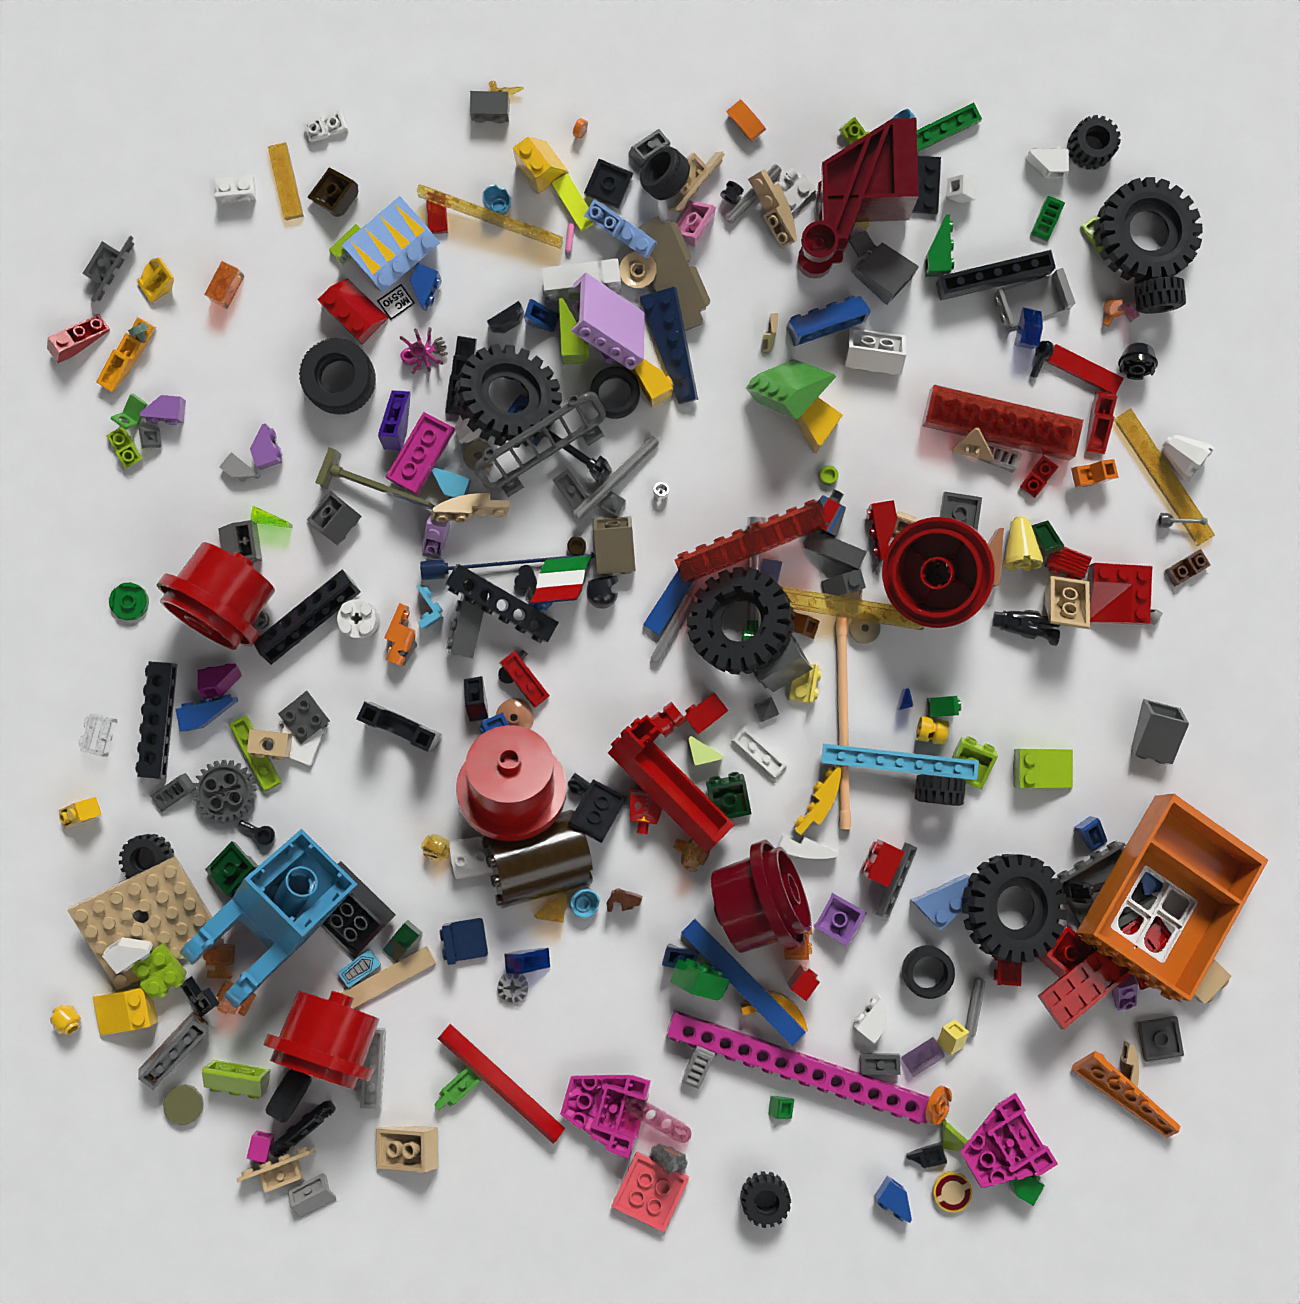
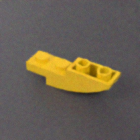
(825, 793)

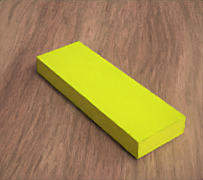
(572, 201)

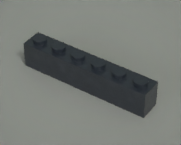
(995, 275)

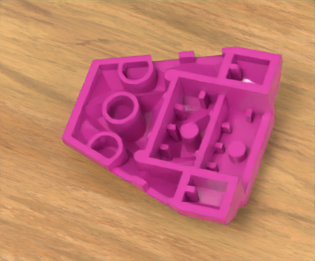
(599, 1108)
(1006, 1146)

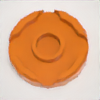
(937, 1105)

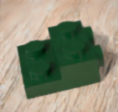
(729, 794)
(231, 868)

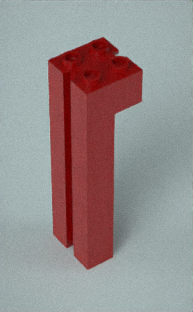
(668, 784)

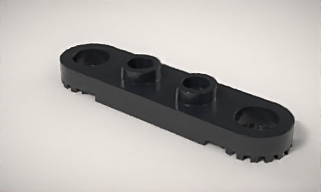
(303, 1128)

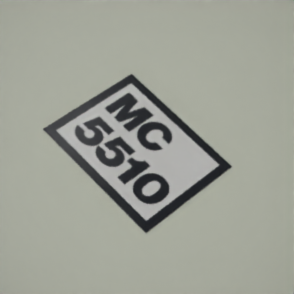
(396, 302)

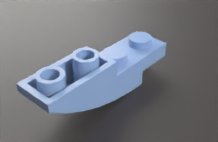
(621, 228)

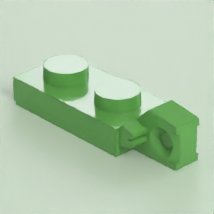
(457, 1088)

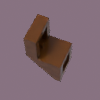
(805, 625)

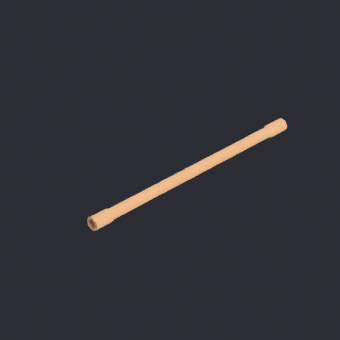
(841, 633)

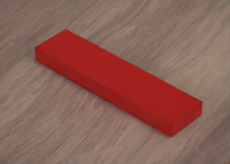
(1085, 369)

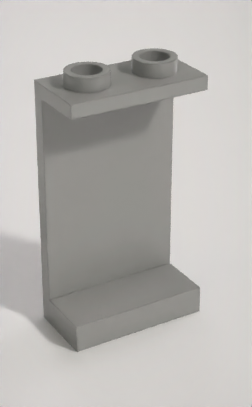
(1045, 294)

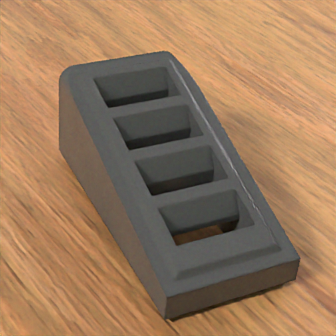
(184, 786)

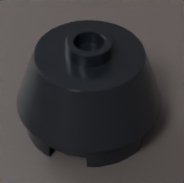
(1138, 361)

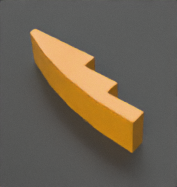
(123, 358)

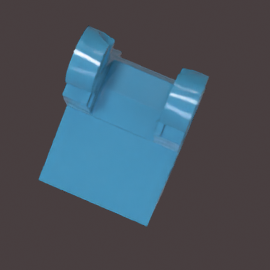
(280, 906)

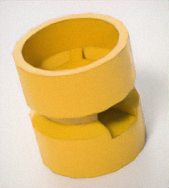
(932, 730)

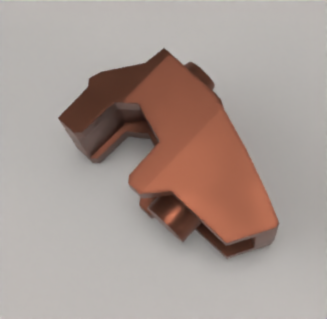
(626, 898)

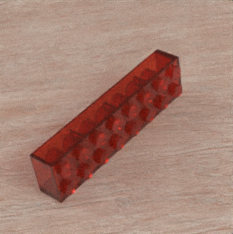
(1003, 422)
(751, 542)

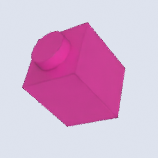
(260, 1147)

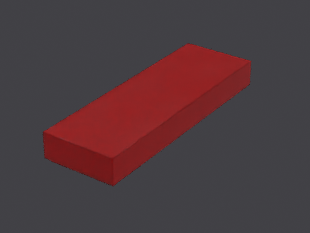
(524, 679)

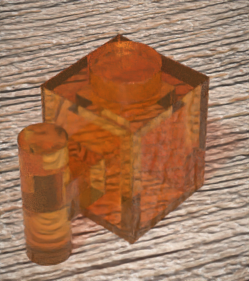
(220, 956)
(225, 1006)

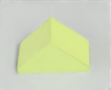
(702, 753)

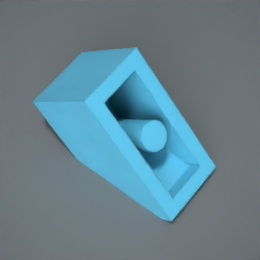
(451, 484)

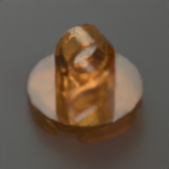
(691, 855)

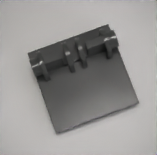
(304, 717)

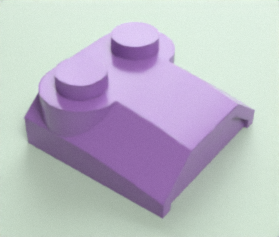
(840, 919)

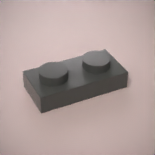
(570, 488)
(880, 1063)

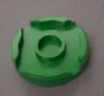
(128, 601)

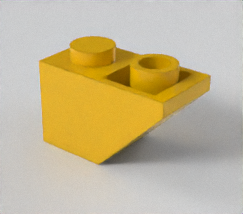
(79, 812)

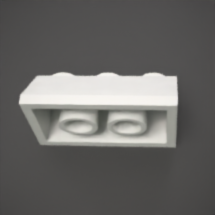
(875, 351)

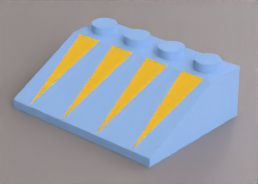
(390, 244)

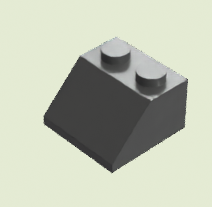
(334, 518)

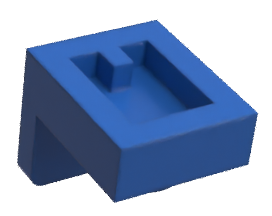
(493, 722)

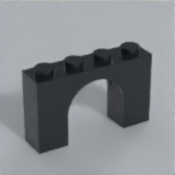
(383, 718)

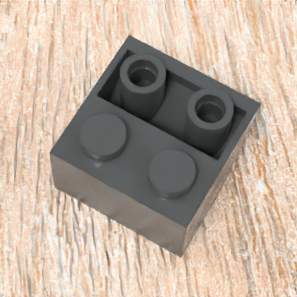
(241, 538)

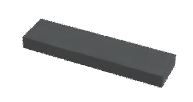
(891, 893)

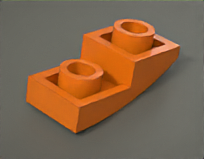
(746, 120)

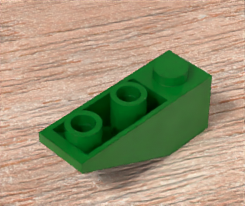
(938, 258)

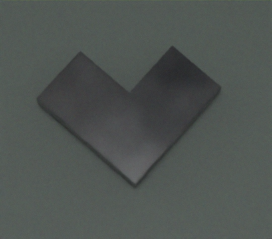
(202, 1001)

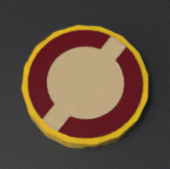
(952, 1191)

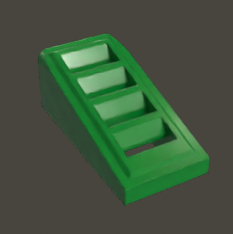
(1055, 208)

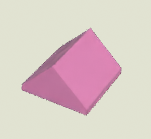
(695, 221)

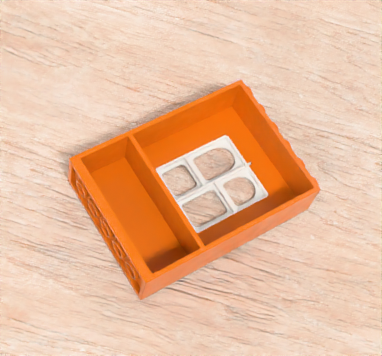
(1195, 861)

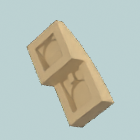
(1130, 1057)

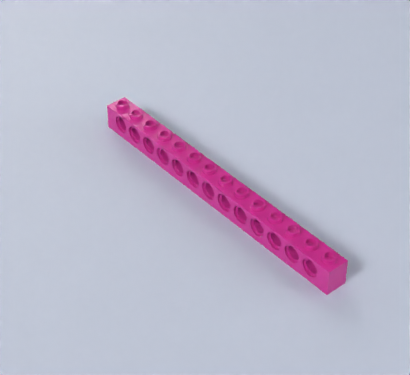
(792, 1058)

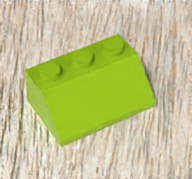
(236, 1078)

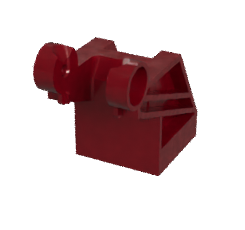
(861, 184)

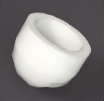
(665, 490)

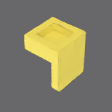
(952, 1037)

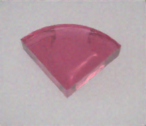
(1131, 314)

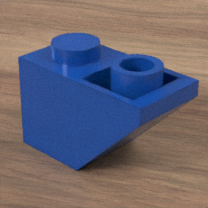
(425, 283)
(894, 1196)

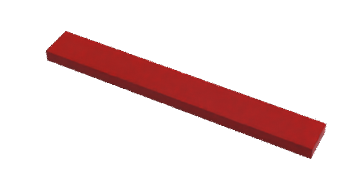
(501, 1083)

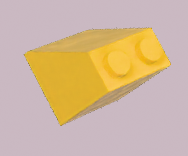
(538, 163)
(818, 423)

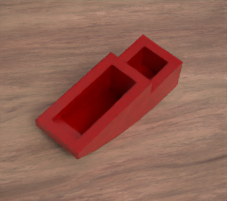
(1100, 422)

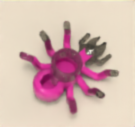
(419, 352)

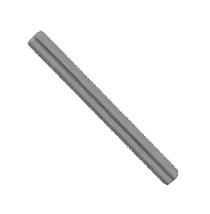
(613, 480)

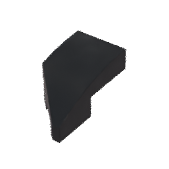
(929, 1155)

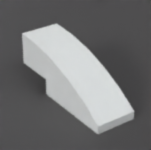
(806, 848)

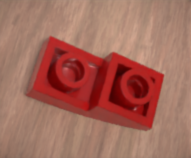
(1039, 476)

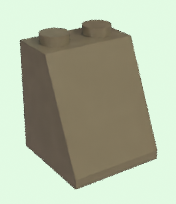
(614, 545)

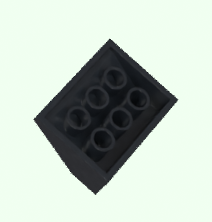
(357, 918)

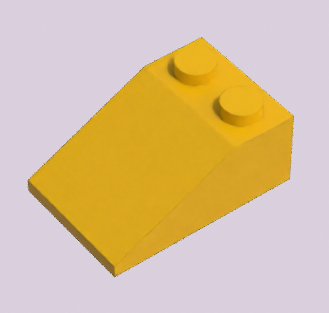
(653, 382)
(124, 1011)

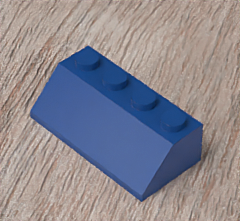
(828, 320)

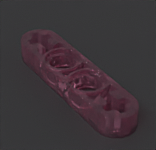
(657, 1120)

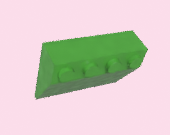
(789, 387)

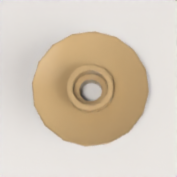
(635, 261)

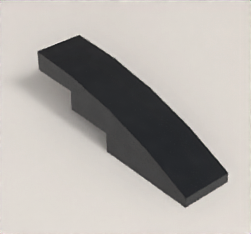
(464, 349)

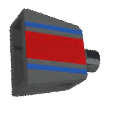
(834, 512)

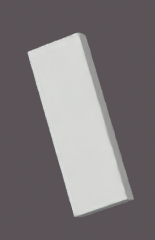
(759, 752)

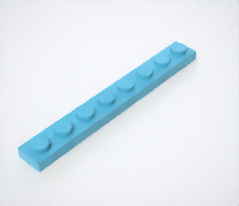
(900, 761)

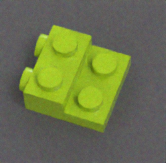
(971, 750)
(159, 972)

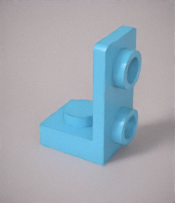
(429, 618)

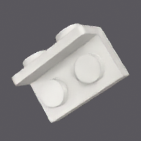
(235, 189)

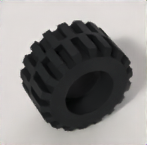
(1104, 132)
(1160, 295)
(940, 790)
(131, 852)
(765, 1215)

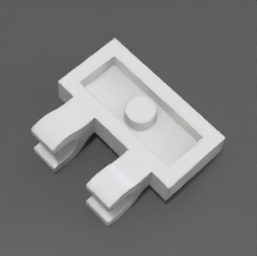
(799, 192)

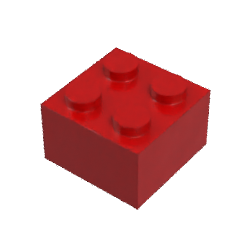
(882, 862)

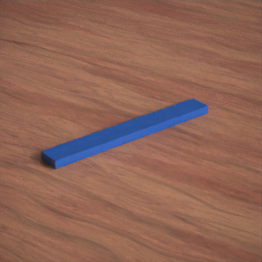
(744, 982)

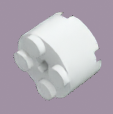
(360, 629)

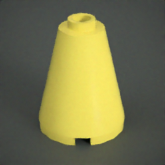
(1022, 546)

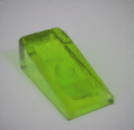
(263, 517)

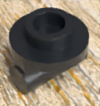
(577, 784)

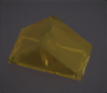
(554, 910)

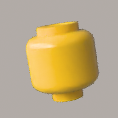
(65, 1019)

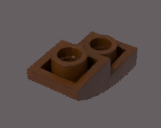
(1187, 567)

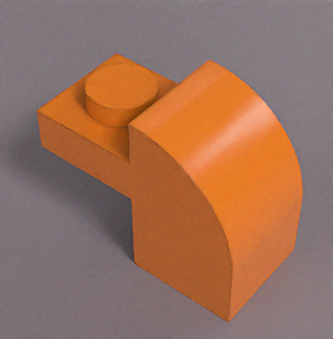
(1094, 473)

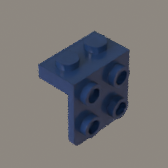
(464, 940)

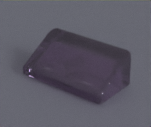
(923, 1057)

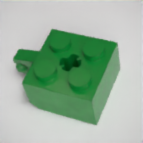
(700, 979)

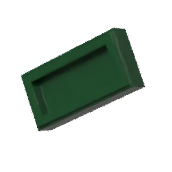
(1047, 537)

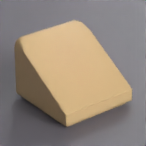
(903, 521)

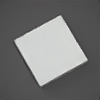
(307, 750)

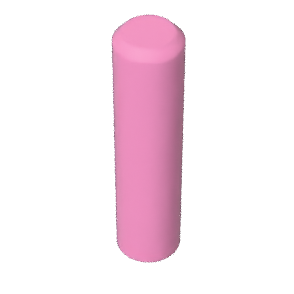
(569, 240)

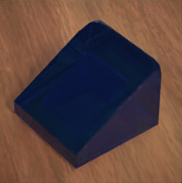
(905, 700)

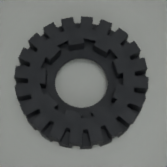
(1125, 253)
(476, 404)
(717, 597)
(983, 897)

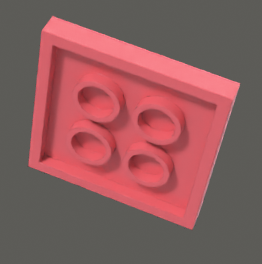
(649, 1192)

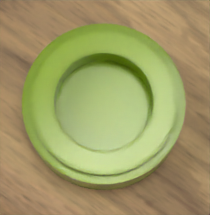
(828, 475)

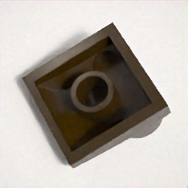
(334, 192)

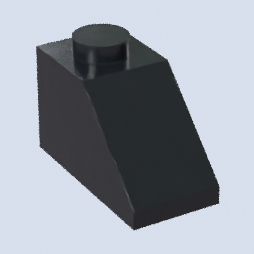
(475, 699)

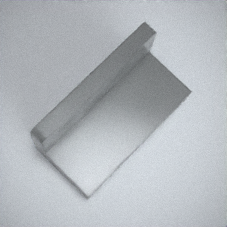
(311, 1195)

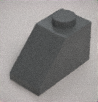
(844, 583)

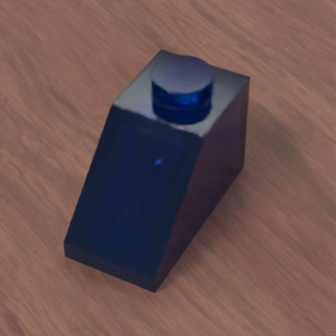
(1029, 329)
(527, 960)

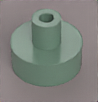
(139, 331)

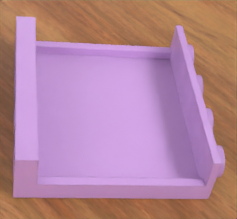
(609, 322)

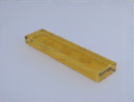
(285, 181)

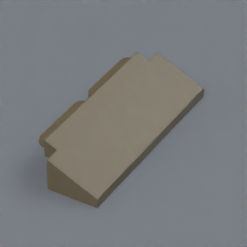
(673, 270)

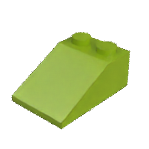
(573, 348)
(1043, 768)

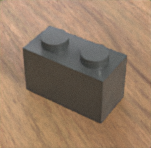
(489, 106)

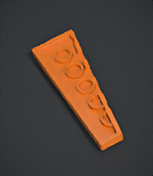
(1114, 1084)

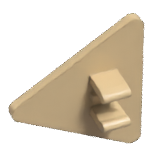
(974, 446)

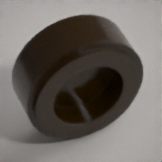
(576, 545)

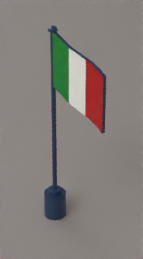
(558, 580)

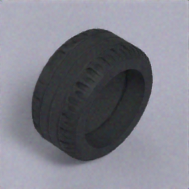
(664, 173)
(627, 376)
(947, 978)
(288, 1095)

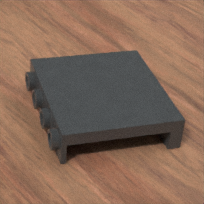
(1096, 871)

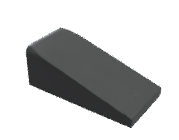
(646, 147)

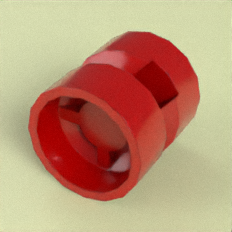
(668, 719)

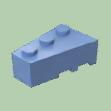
(944, 902)

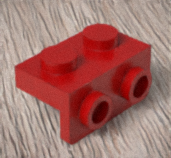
(1008, 973)

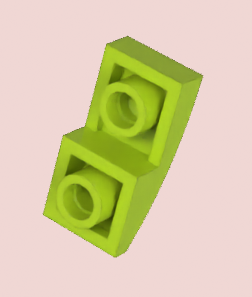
(852, 130)
(124, 446)

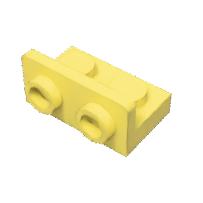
(804, 687)

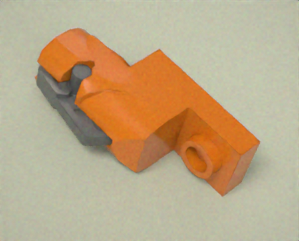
(401, 636)

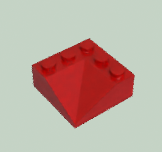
(1120, 593)

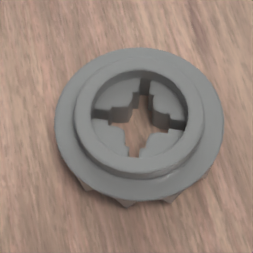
(505, 993)

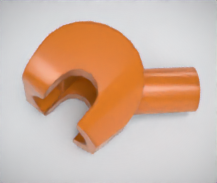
(1111, 310)

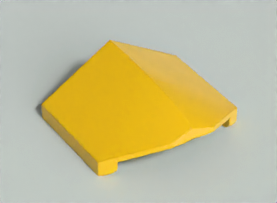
(156, 279)

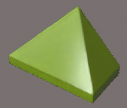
(951, 1137)

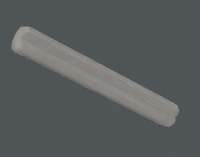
(750, 197)
(672, 628)

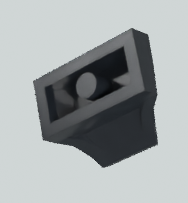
(506, 319)

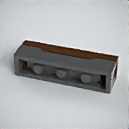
(173, 1050)

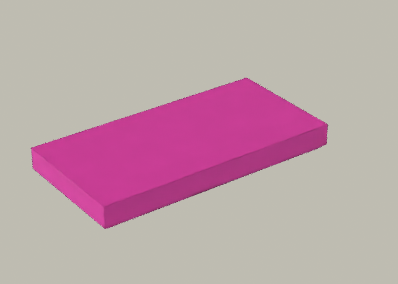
(420, 453)

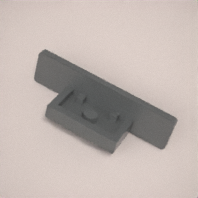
(103, 264)

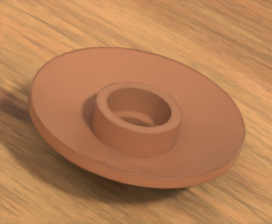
(521, 709)

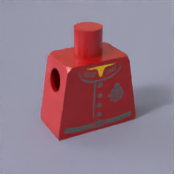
(643, 810)

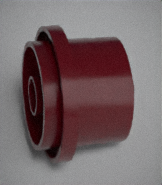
(761, 900)

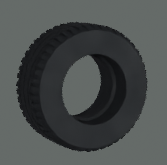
(323, 355)

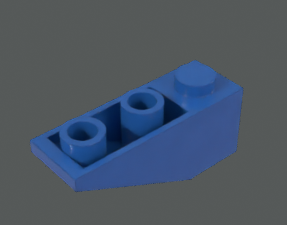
(200, 715)

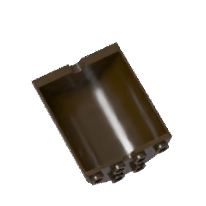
(539, 865)

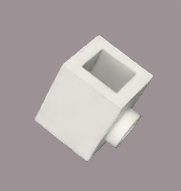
(961, 188)

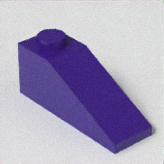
(395, 421)

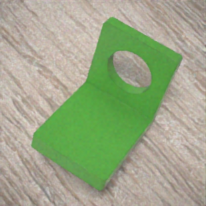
(131, 412)

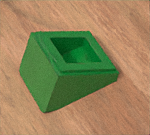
(781, 1107)

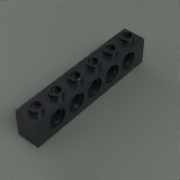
(306, 617)
(546, 624)
(162, 730)

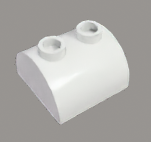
(469, 857)

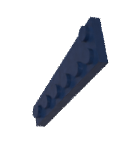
(667, 326)

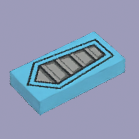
(359, 968)

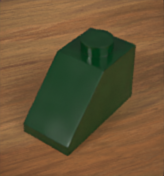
(402, 940)

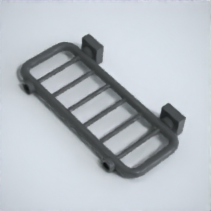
(589, 431)

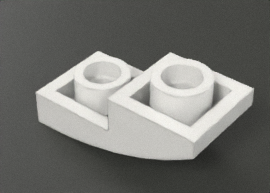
(326, 127)

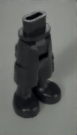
(1026, 625)

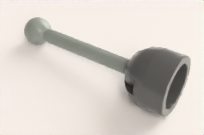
(1167, 520)

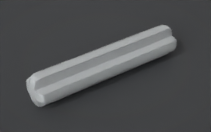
(975, 1006)

